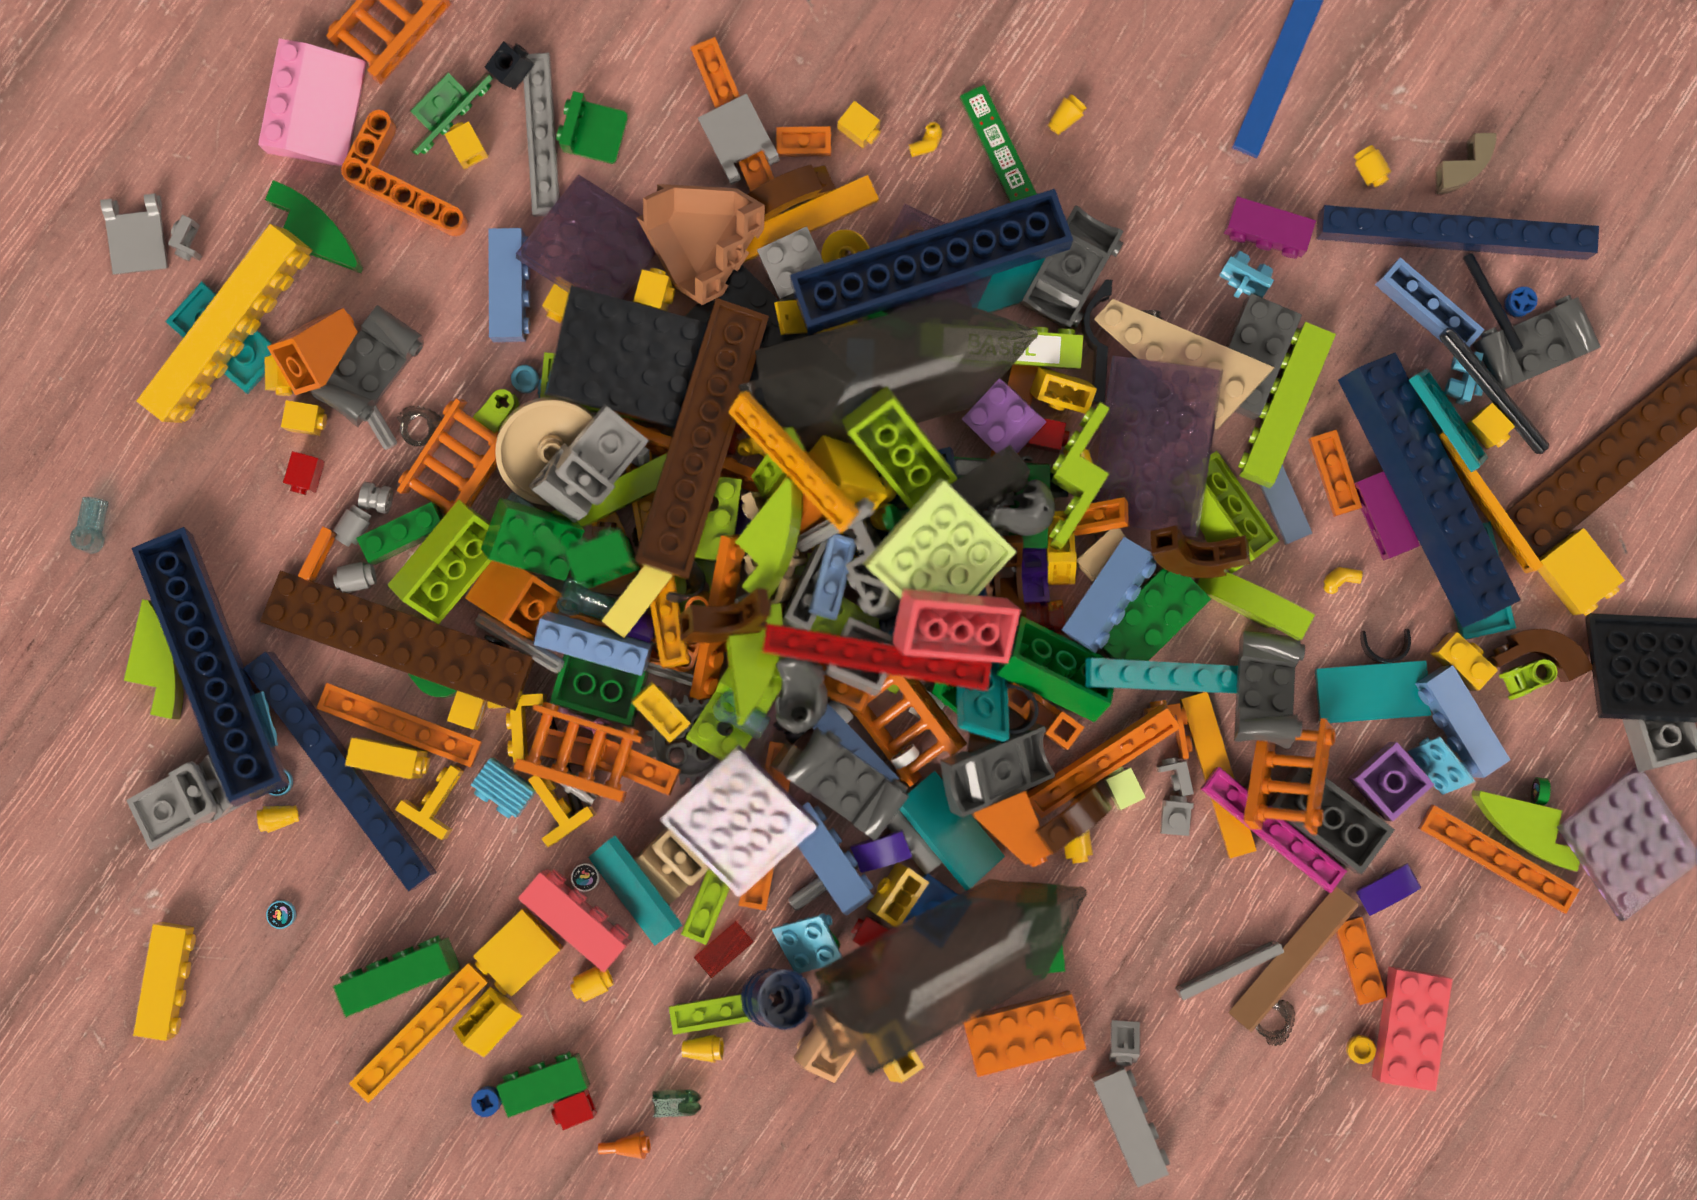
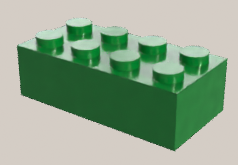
(601, 558)
(1155, 616)
(1054, 670)
(390, 979)

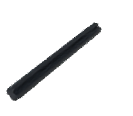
(1494, 390)

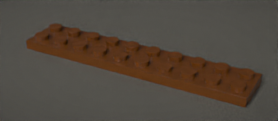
(700, 440)
(1609, 461)
(397, 640)

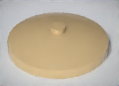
(533, 437)

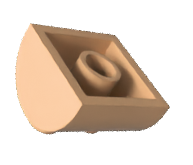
(815, 1055)

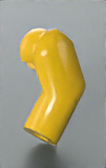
(1340, 576)

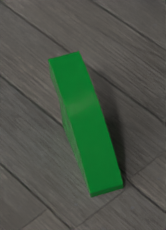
(313, 227)

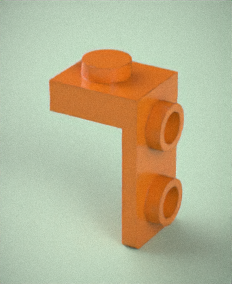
(1183, 742)

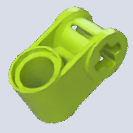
(493, 413)
(1523, 678)

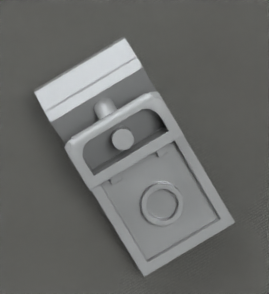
(589, 466)
(875, 595)
(180, 803)

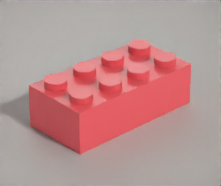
(955, 626)
(575, 919)
(1412, 1028)

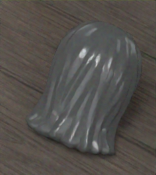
(1032, 515)
(802, 694)

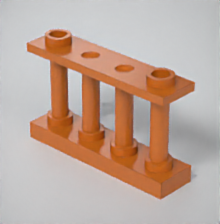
(397, 44)
(483, 464)
(931, 718)
(585, 779)
(1262, 785)

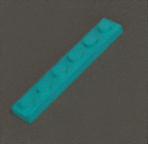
(1161, 675)

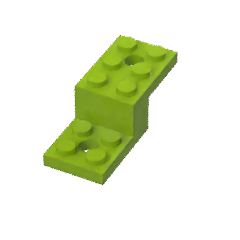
(1077, 476)
(718, 523)
(705, 732)

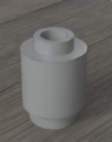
(352, 525)
(355, 577)

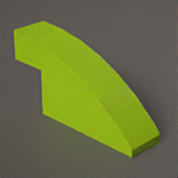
(773, 537)
(1258, 604)
(153, 664)
(750, 667)
(1528, 827)

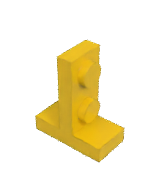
(1062, 562)
(660, 711)
(517, 723)
(432, 803)
(560, 810)

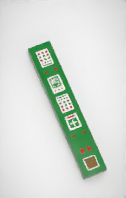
(997, 144)

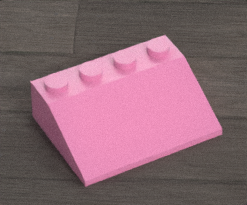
(311, 103)

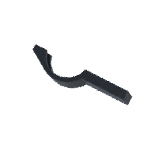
(1100, 350)

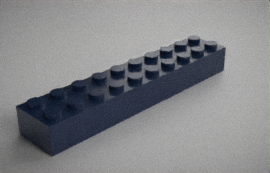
(931, 261)
(1429, 490)
(210, 667)

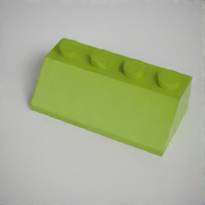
(1230, 511)

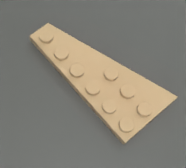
(1161, 341)

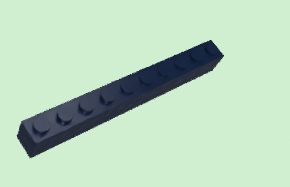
(1457, 232)
(346, 781)

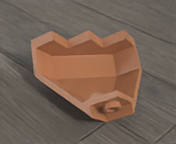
(701, 235)

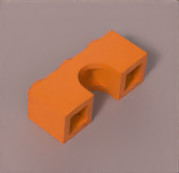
(1058, 725)

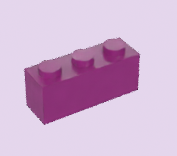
(1269, 227)
(1385, 517)

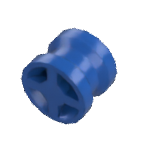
(1526, 299)
(489, 1096)

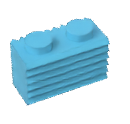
(504, 788)

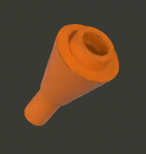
(634, 1145)

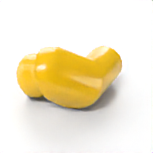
(929, 142)
(749, 447)

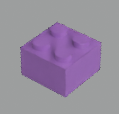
(1003, 418)
(1391, 781)

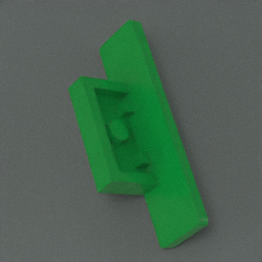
(442, 105)

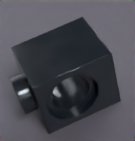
(500, 66)

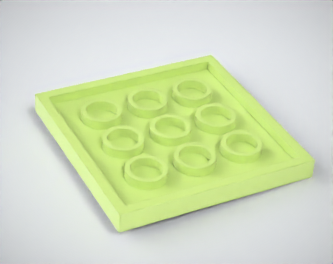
(940, 548)

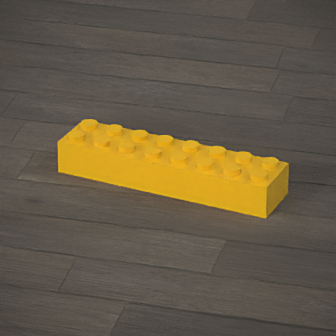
(225, 325)

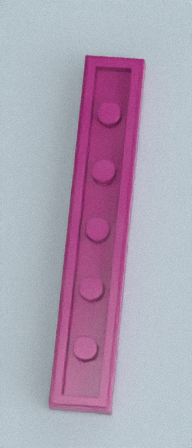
(1276, 833)

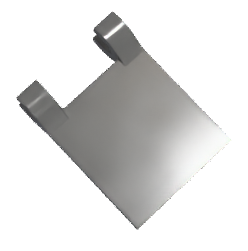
(737, 134)
(135, 238)

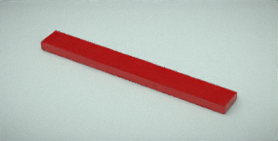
(873, 657)

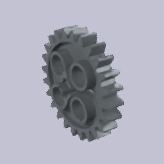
(691, 765)

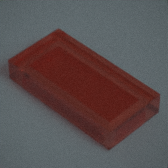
(723, 949)

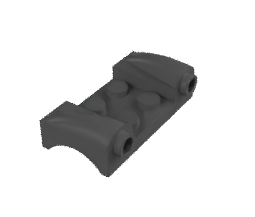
(1070, 275)
(1547, 342)
(370, 365)
(1267, 688)
(995, 771)
(847, 783)

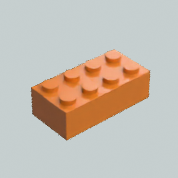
(1024, 1033)

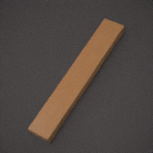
(1296, 957)

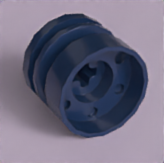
(790, 995)

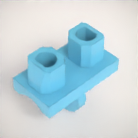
(1246, 278)
(1463, 389)

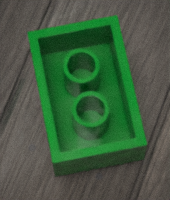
(530, 539)
(598, 689)

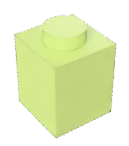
(1124, 787)

